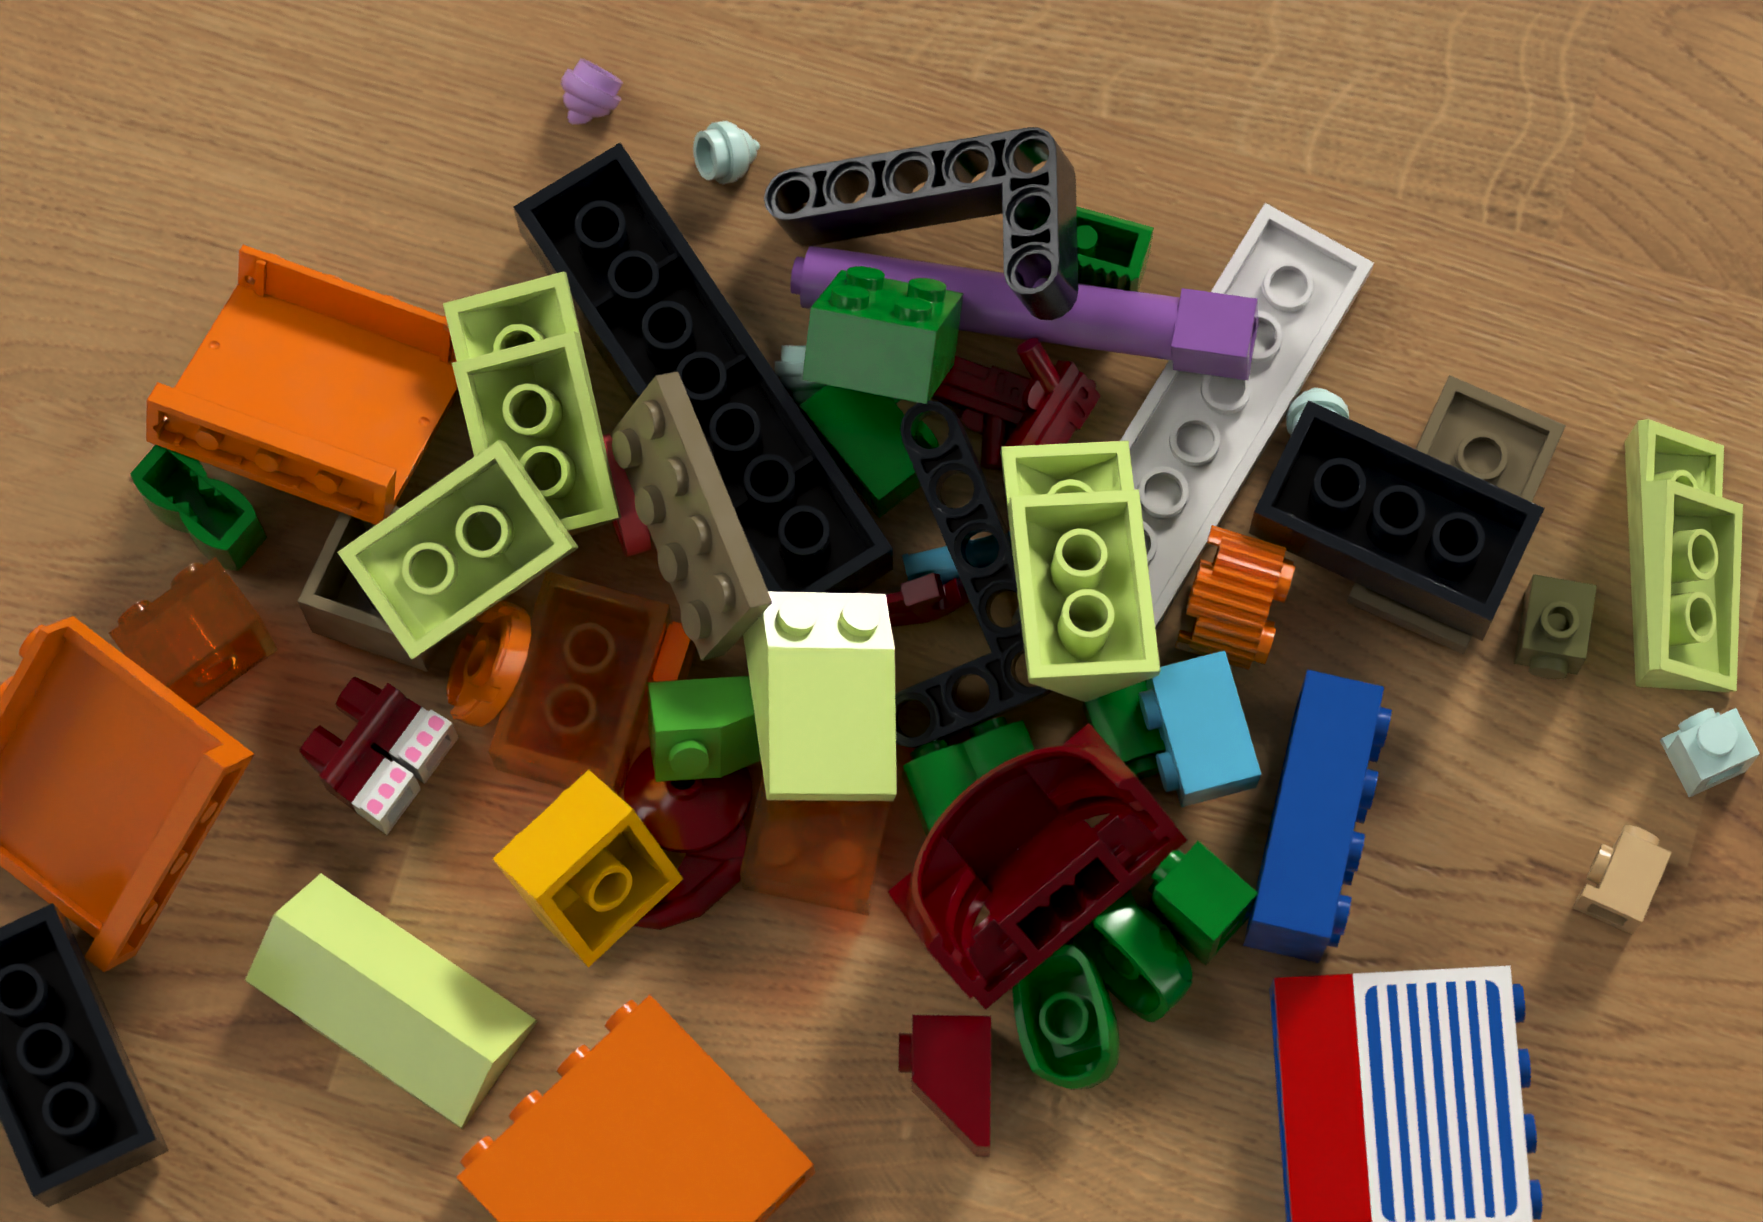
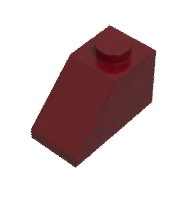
(952, 1073)

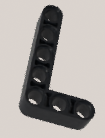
(950, 197)
(980, 584)

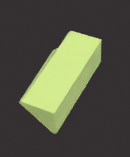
(531, 387)
(1682, 561)
(1080, 567)
(388, 999)

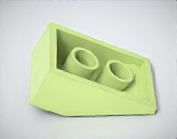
(458, 549)
(824, 696)

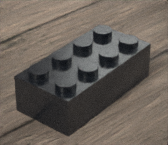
(1395, 520)
(63, 1069)

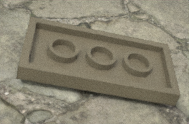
(1490, 442)
(689, 517)

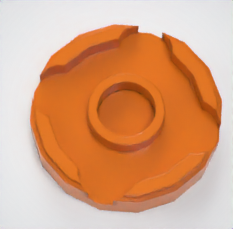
(489, 664)

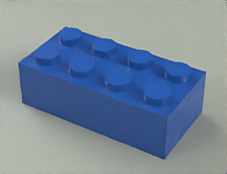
(1314, 817)

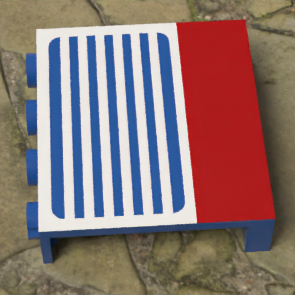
(1403, 1097)

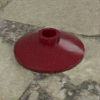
(689, 817)

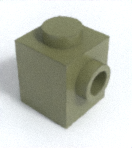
(1555, 626)

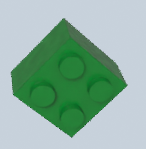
(883, 334)

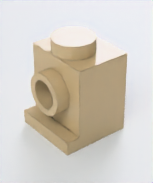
(1624, 879)

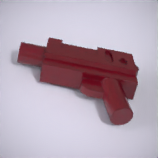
(1056, 399)
(989, 403)

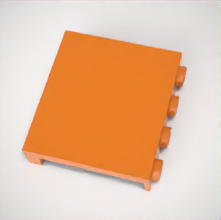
(105, 785)
(637, 1136)

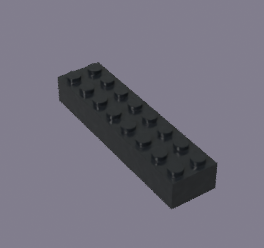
(661, 314)

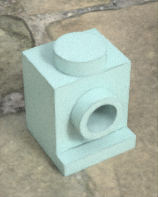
(1710, 749)

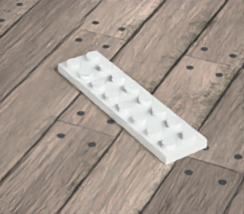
(1206, 432)

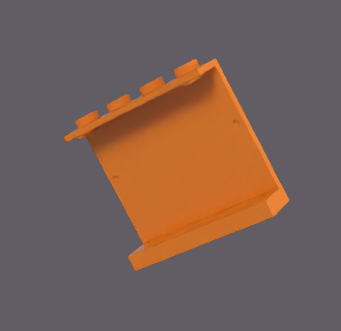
(311, 388)

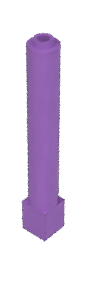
(1196, 331)

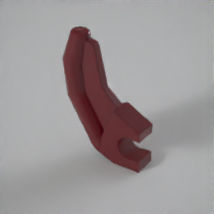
(925, 600)
(705, 881)

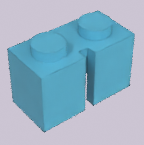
(1201, 728)

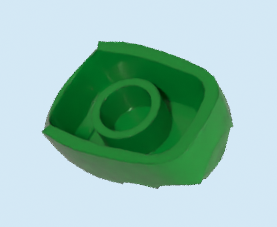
(1137, 958)
(1067, 1021)

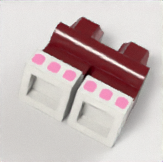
(385, 725)

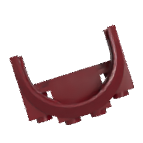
(1032, 861)

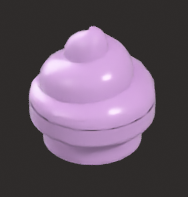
(589, 92)

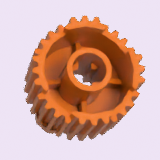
(1235, 598)

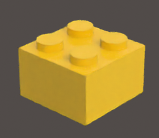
(588, 868)

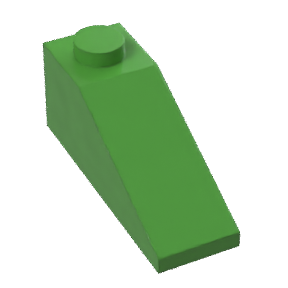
(701, 727)

